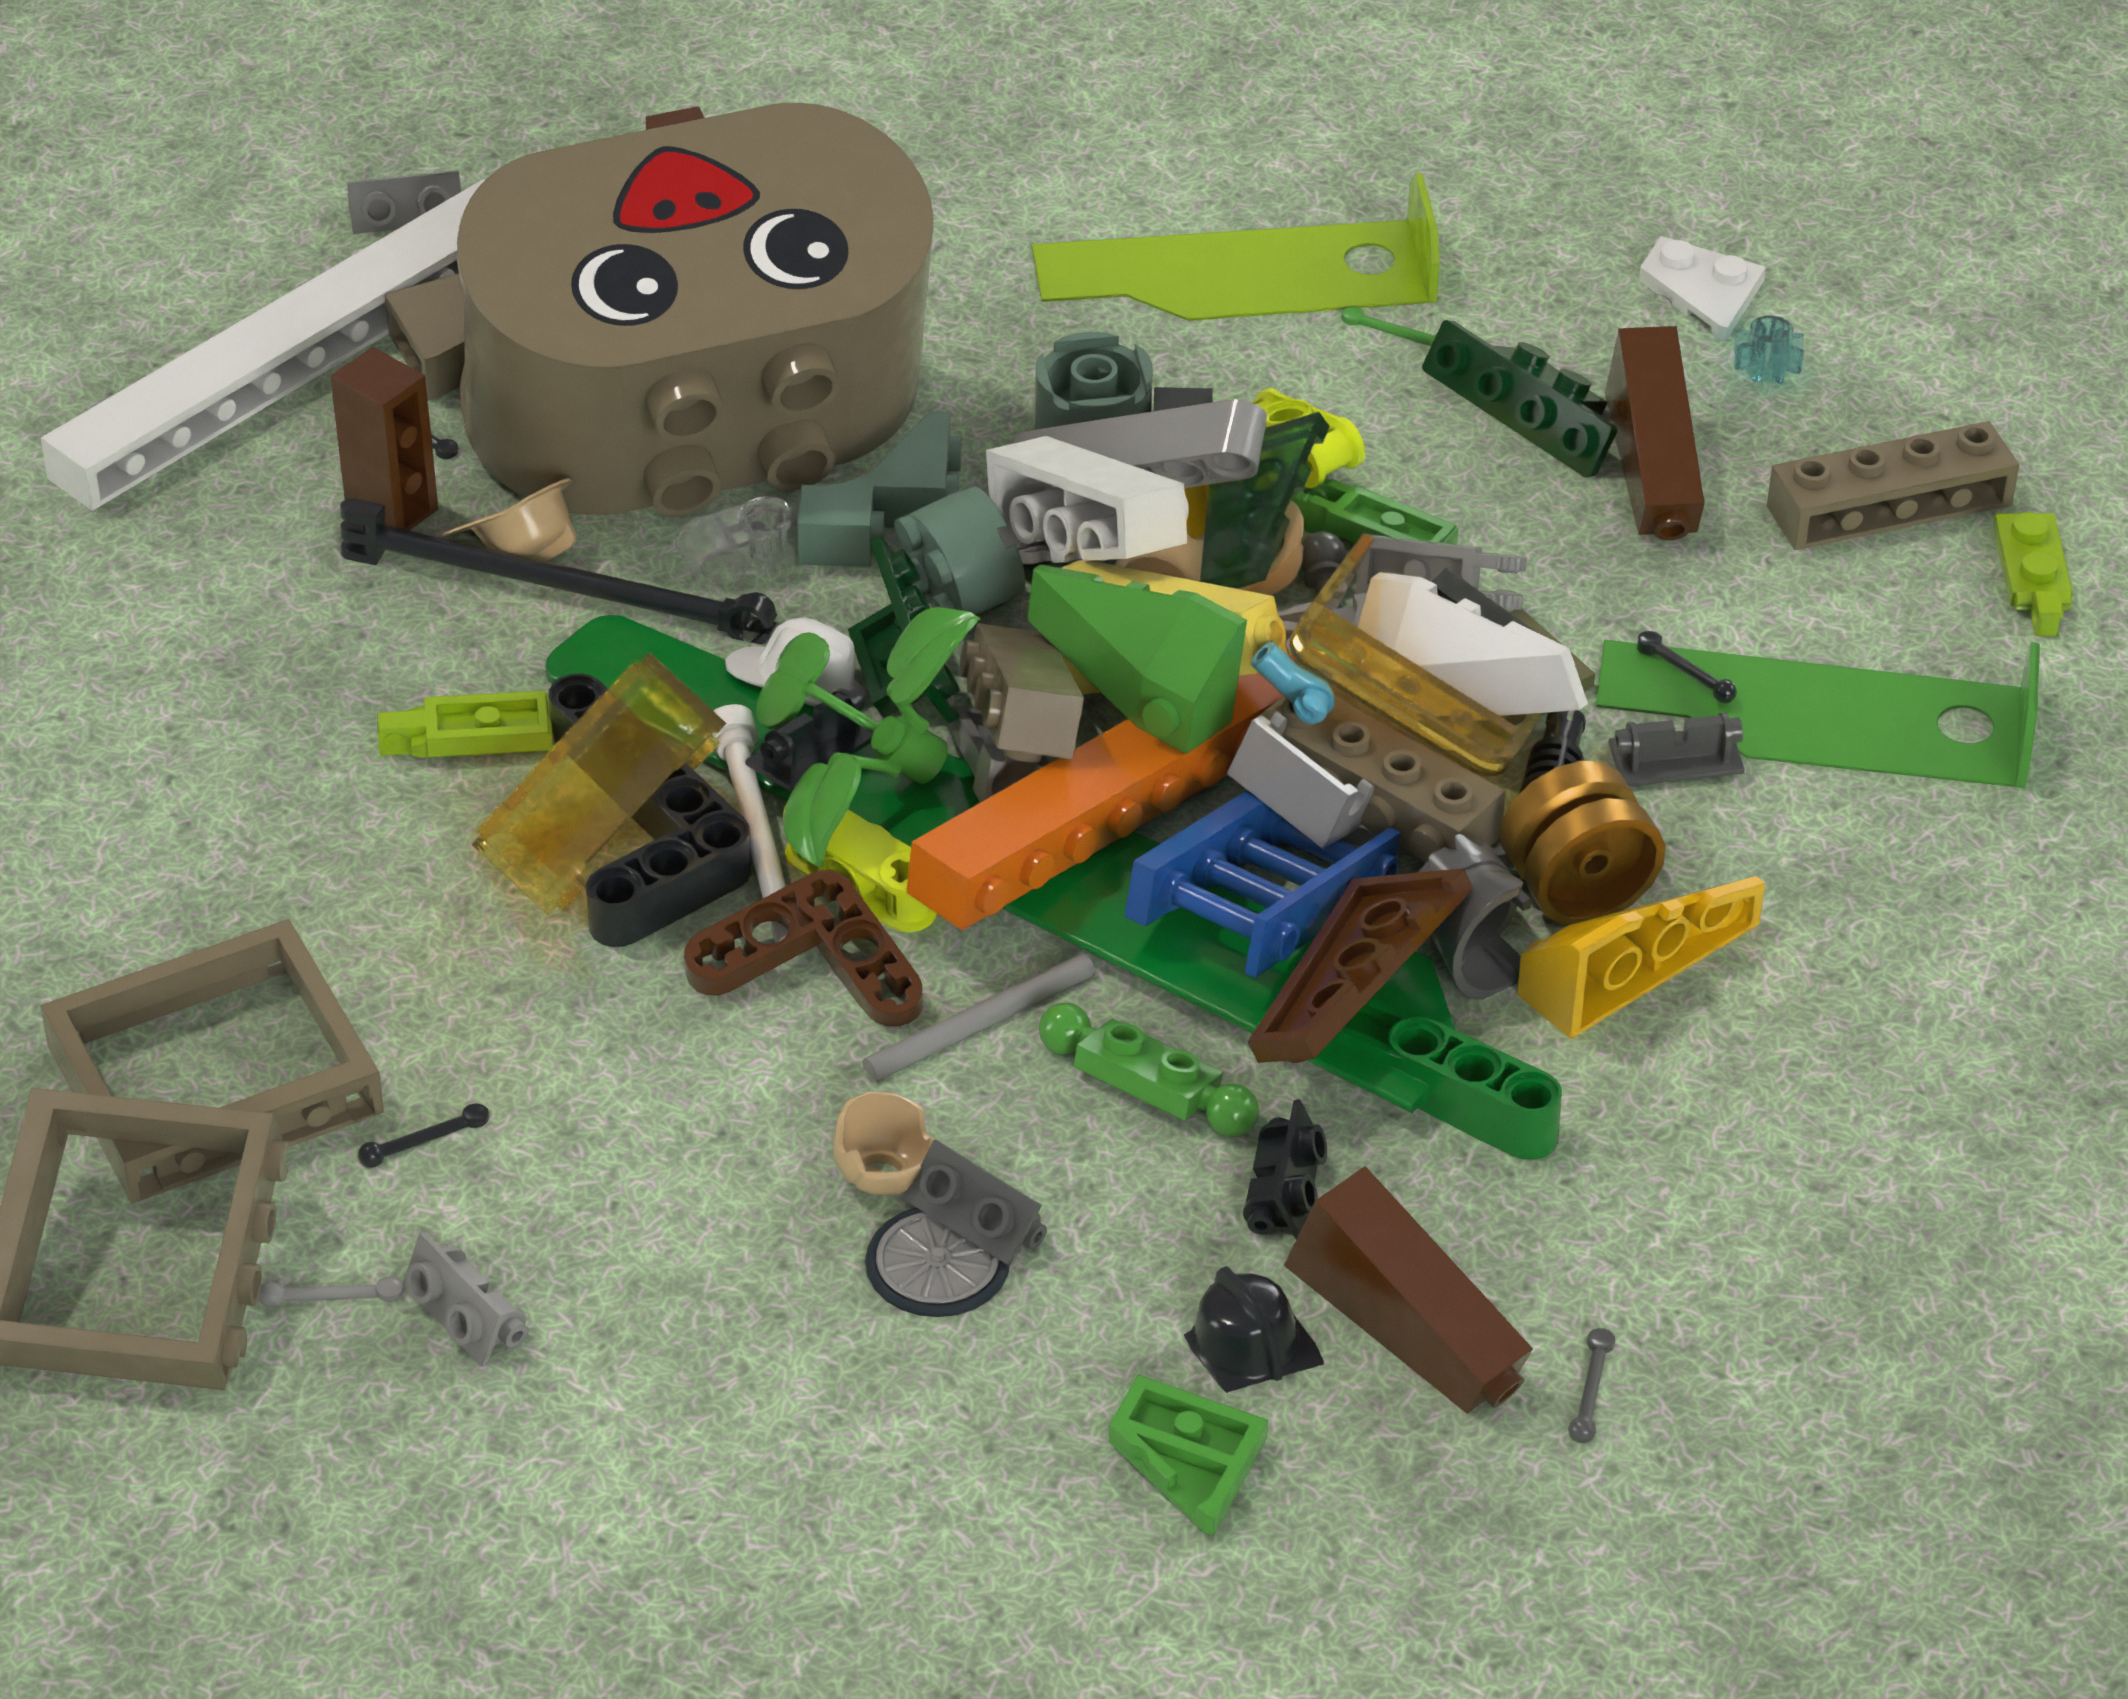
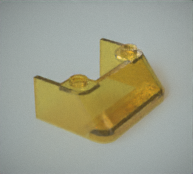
(1400, 691)
(595, 781)

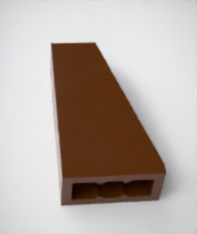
(1655, 431)
(1407, 1293)

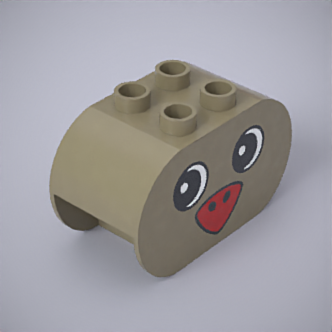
(694, 308)

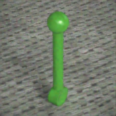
(1356, 316)

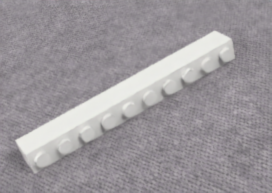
(249, 363)

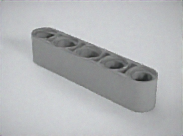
(1183, 443)

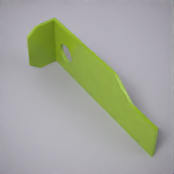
(1252, 269)

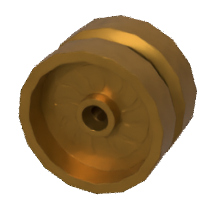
(1582, 842)

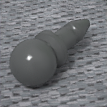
(1321, 558)

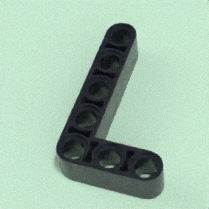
(695, 852)

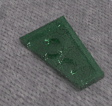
(1249, 515)

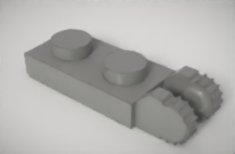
(1430, 558)

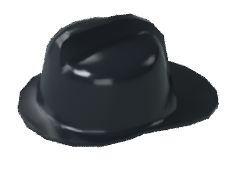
(1249, 1332)

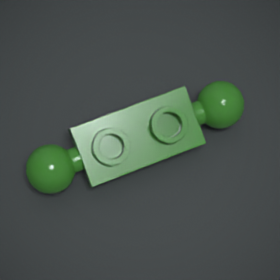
(1149, 1069)

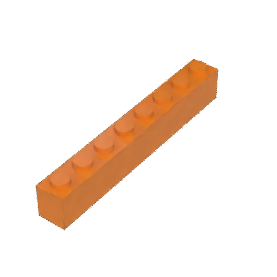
(1069, 812)

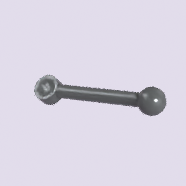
(1582, 1427)

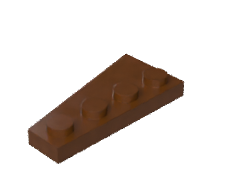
(1353, 956)

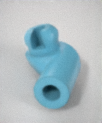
(1307, 692)

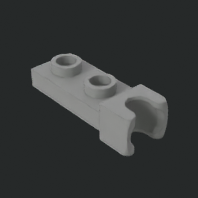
(988, 764)

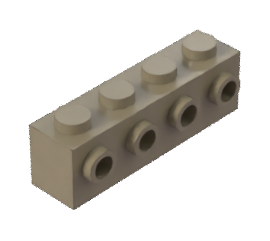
(1892, 485)
(1022, 692)
(1413, 785)

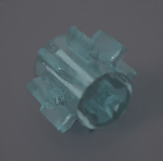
(1769, 349)

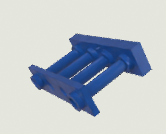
(1242, 834)

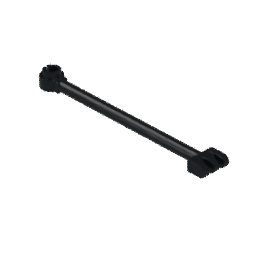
(368, 538)

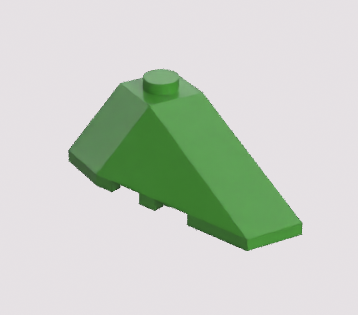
(1151, 653)

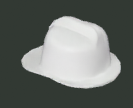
(757, 663)

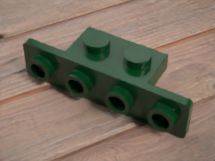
(1525, 394)
(878, 634)

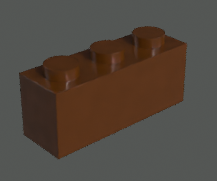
(385, 437)

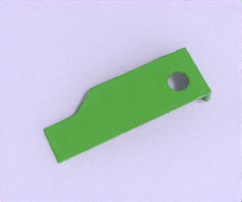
(1838, 712)

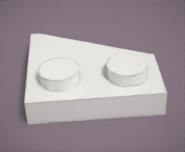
(1702, 282)

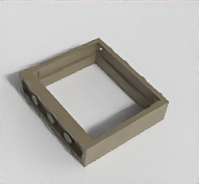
(300, 1107)
(237, 1276)

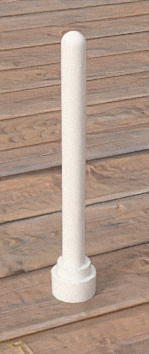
(736, 745)

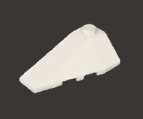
(1494, 665)

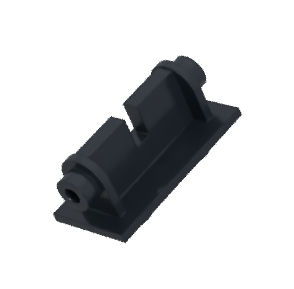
(809, 740)
(1285, 1173)

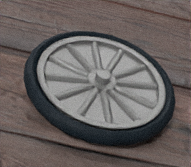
(930, 1267)

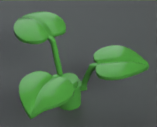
(899, 742)

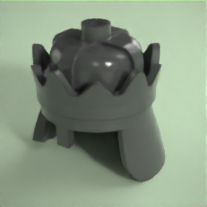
(1471, 934)

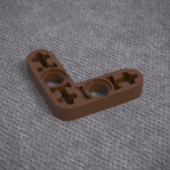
(808, 928)

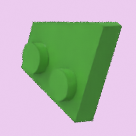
(1188, 1447)

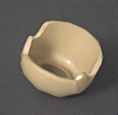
(880, 1130)

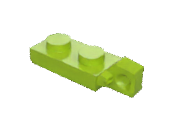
(2034, 567)
(468, 725)

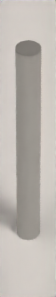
(979, 1017)

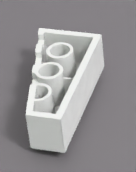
(1081, 504)

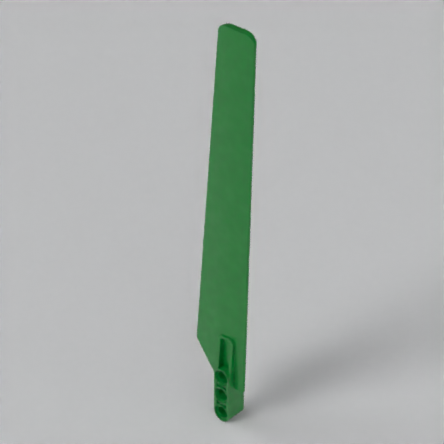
(1394, 1046)

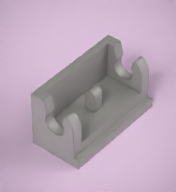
(1296, 784)

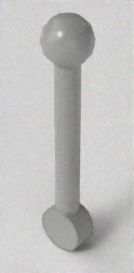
(386, 1289)

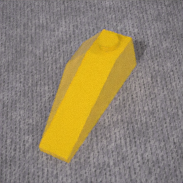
(1620, 956)

